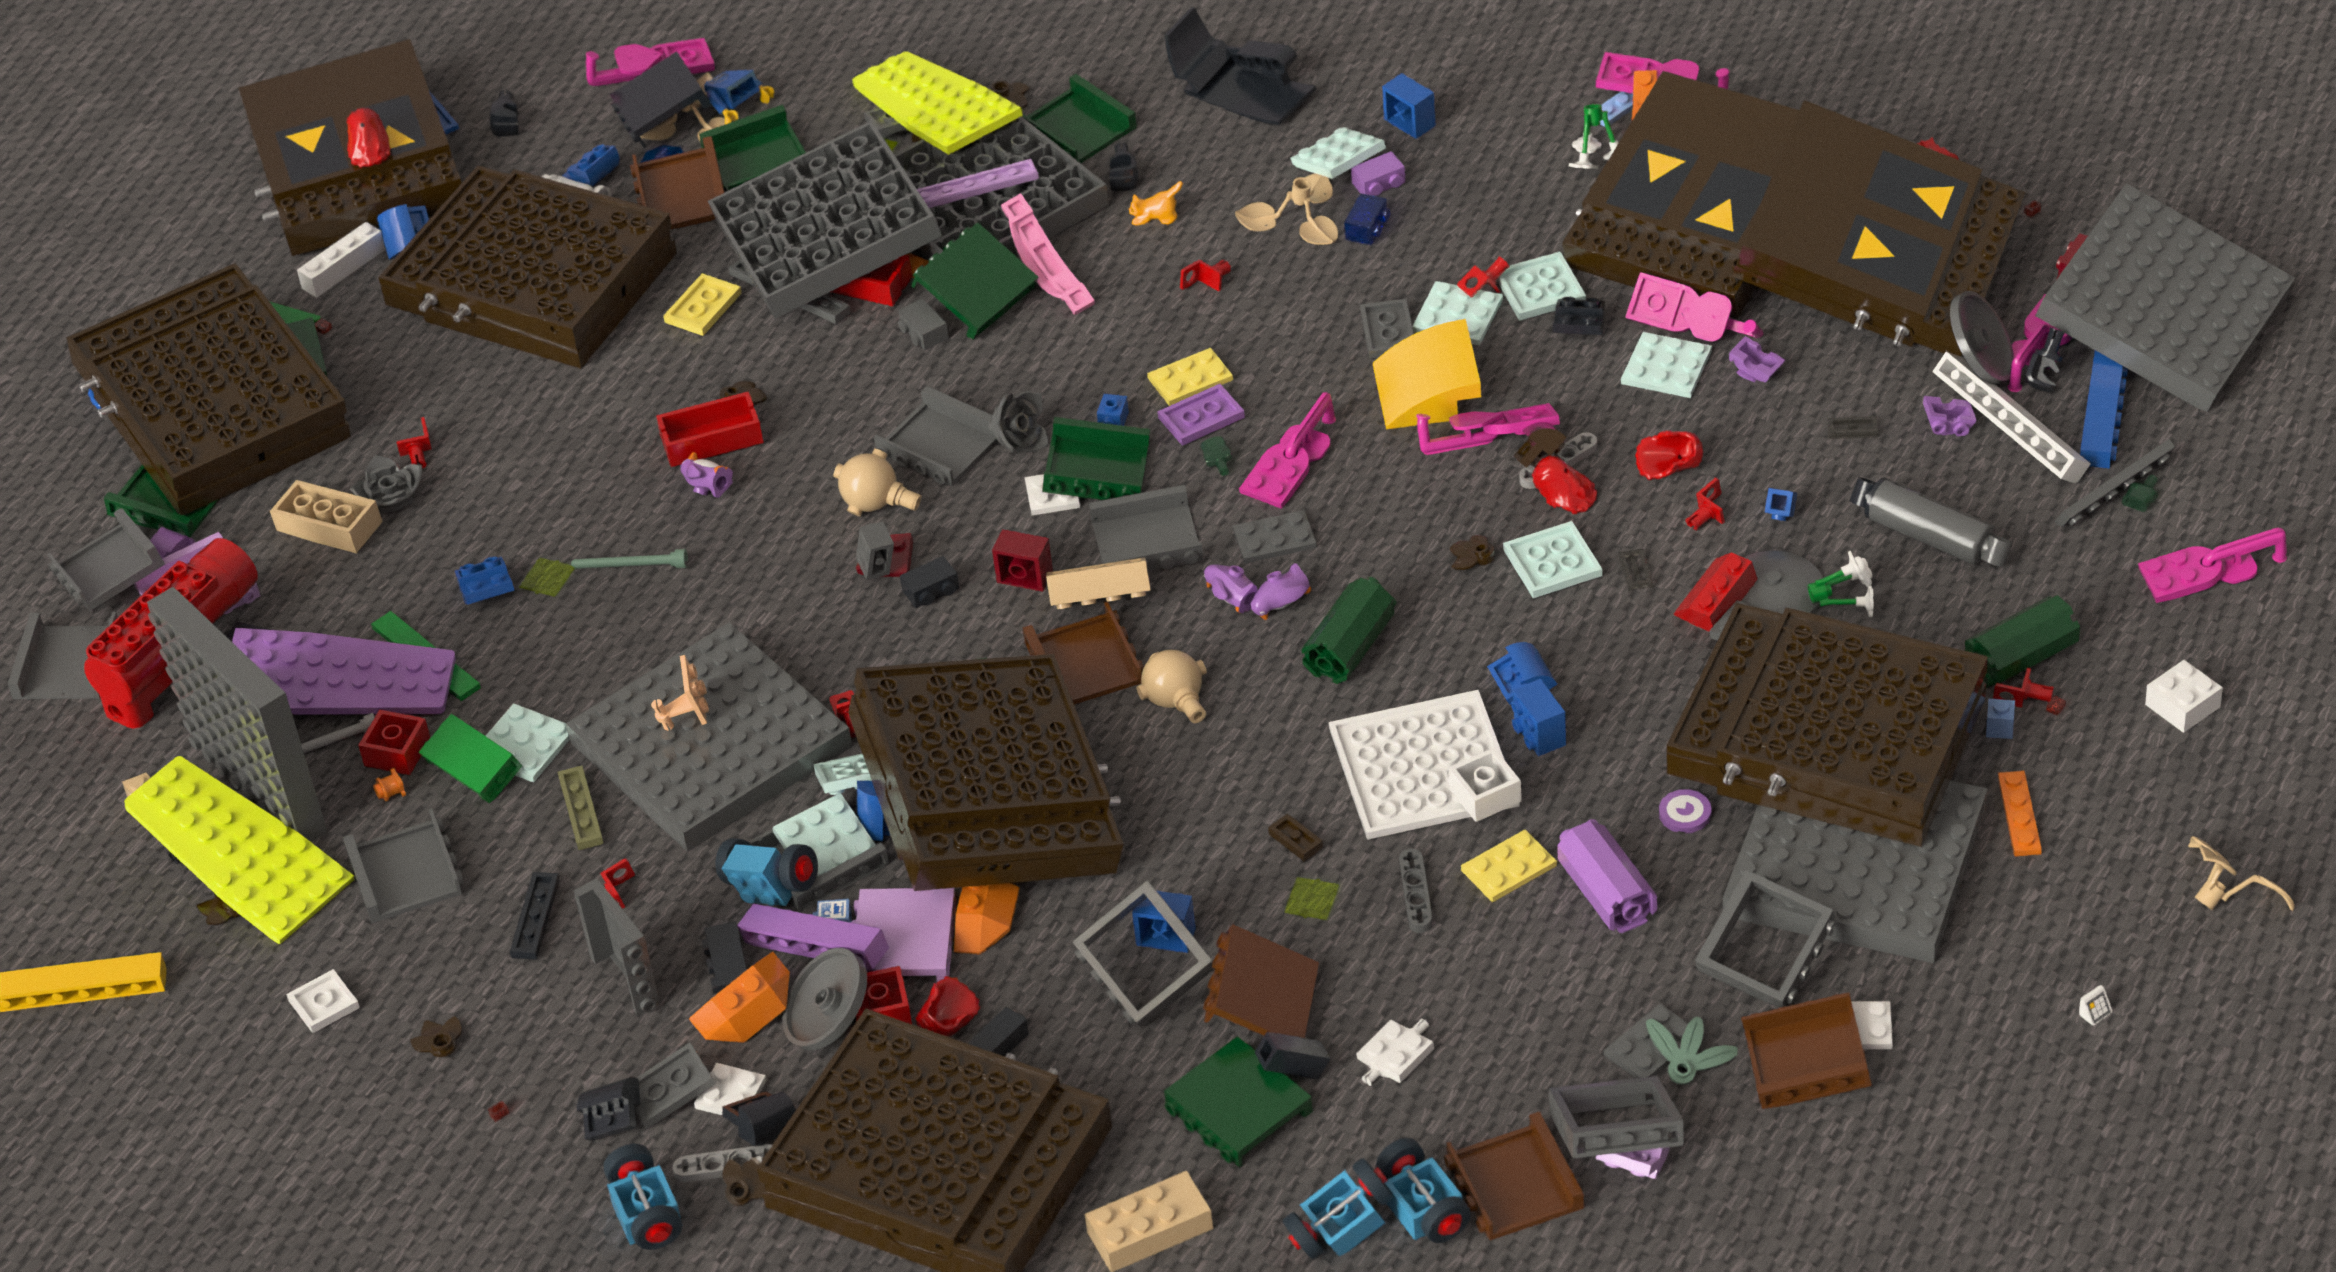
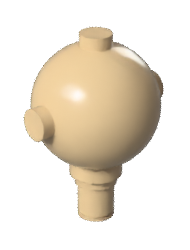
(870, 484)
(1174, 681)

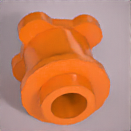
(389, 786)

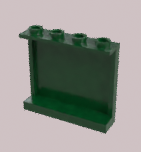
(1083, 119)
(753, 146)
(976, 278)
(1095, 459)
(150, 508)
(1235, 1100)

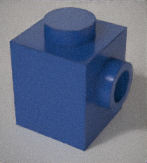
(1113, 409)
(1780, 503)

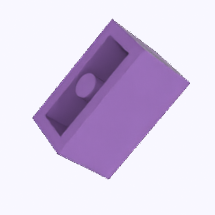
(1378, 174)

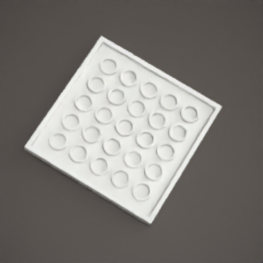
(1402, 760)

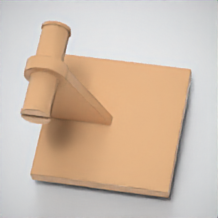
(689, 701)

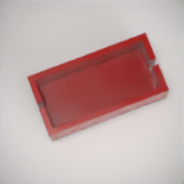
(881, 284)
(710, 428)

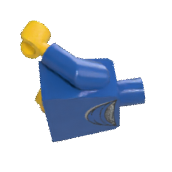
(732, 89)

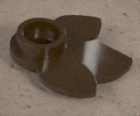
(1011, 92)
(744, 386)
(1472, 552)
(216, 911)
(436, 1035)
(744, 1178)

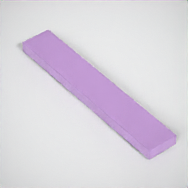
(979, 183)

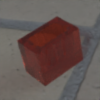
(2032, 208)
(323, 326)
(2056, 705)
(498, 1111)

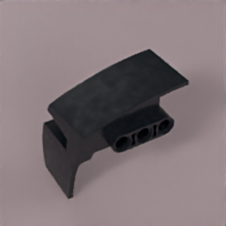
(1238, 79)

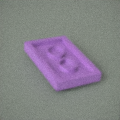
(1201, 414)

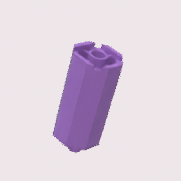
(1606, 876)

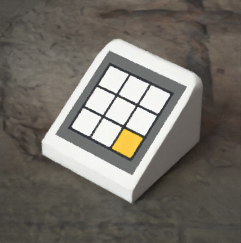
(2095, 1005)

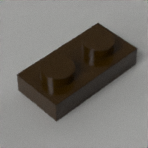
(1295, 837)

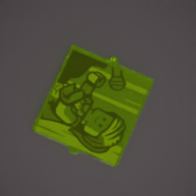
(547, 577)
(1311, 898)

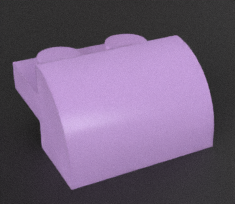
(1640, 1163)

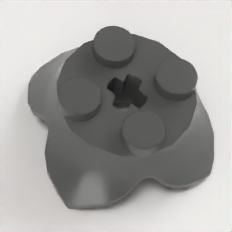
(1016, 422)
(389, 484)

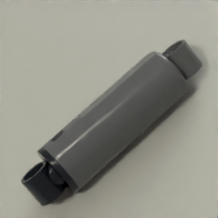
(1930, 521)

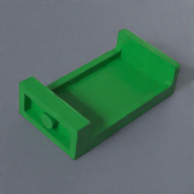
(471, 758)

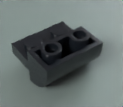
(1579, 316)
(609, 1108)
(760, 1116)

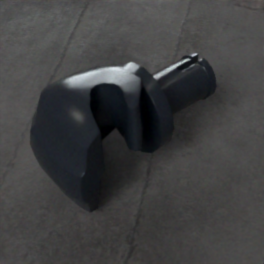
(504, 115)
(1124, 169)

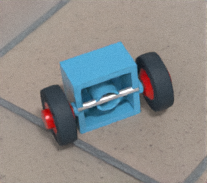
(764, 873)
(1422, 1193)
(642, 1197)
(1340, 1212)

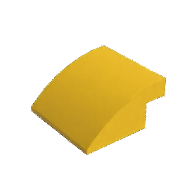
(1427, 375)

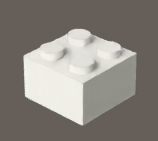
(2183, 696)
(1484, 784)

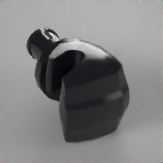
(2045, 359)

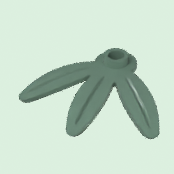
(1686, 1055)

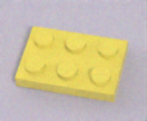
(702, 304)
(1189, 376)
(1508, 865)

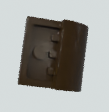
(1541, 437)

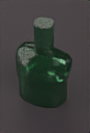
(1216, 453)
(2141, 495)

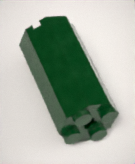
(1348, 630)
(2025, 639)

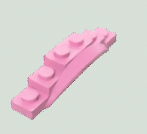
(1042, 258)

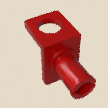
(1205, 273)
(1488, 276)
(415, 446)
(1707, 507)
(2028, 689)
(841, 710)
(611, 882)

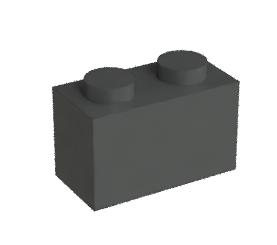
(922, 324)
(874, 550)

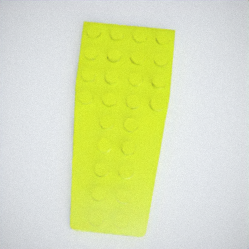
(935, 101)
(237, 848)

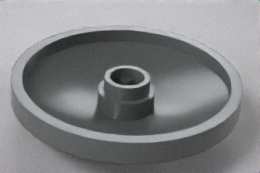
(1981, 337)
(1782, 582)
(825, 999)

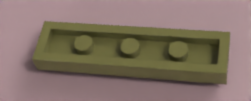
(580, 807)

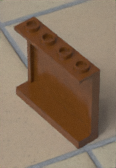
(680, 184)
(1090, 655)
(1260, 984)
(1806, 1051)
(1515, 1179)

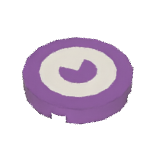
(1685, 811)

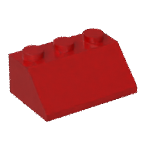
(1717, 590)

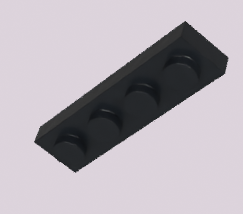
(534, 915)

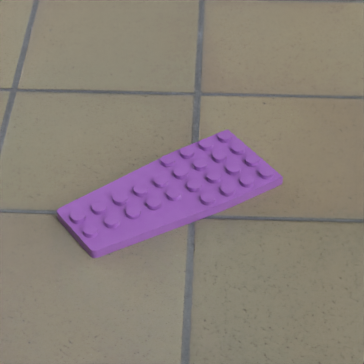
(350, 673)

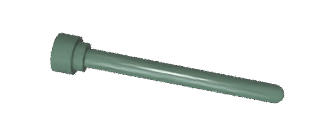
(674, 558)

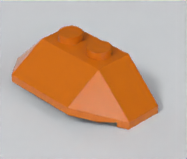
(984, 916)
(745, 1003)

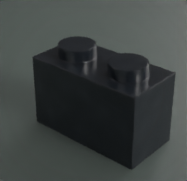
(929, 582)

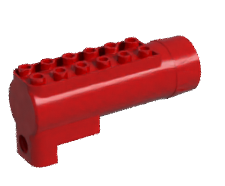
(126, 656)

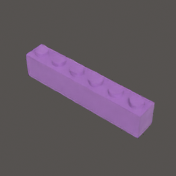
(810, 934)

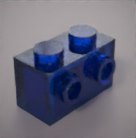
(1366, 219)

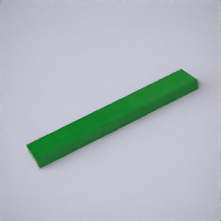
(397, 631)

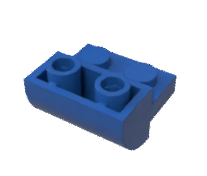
(594, 165)
(400, 226)
(484, 580)
(1520, 667)
(870, 811)

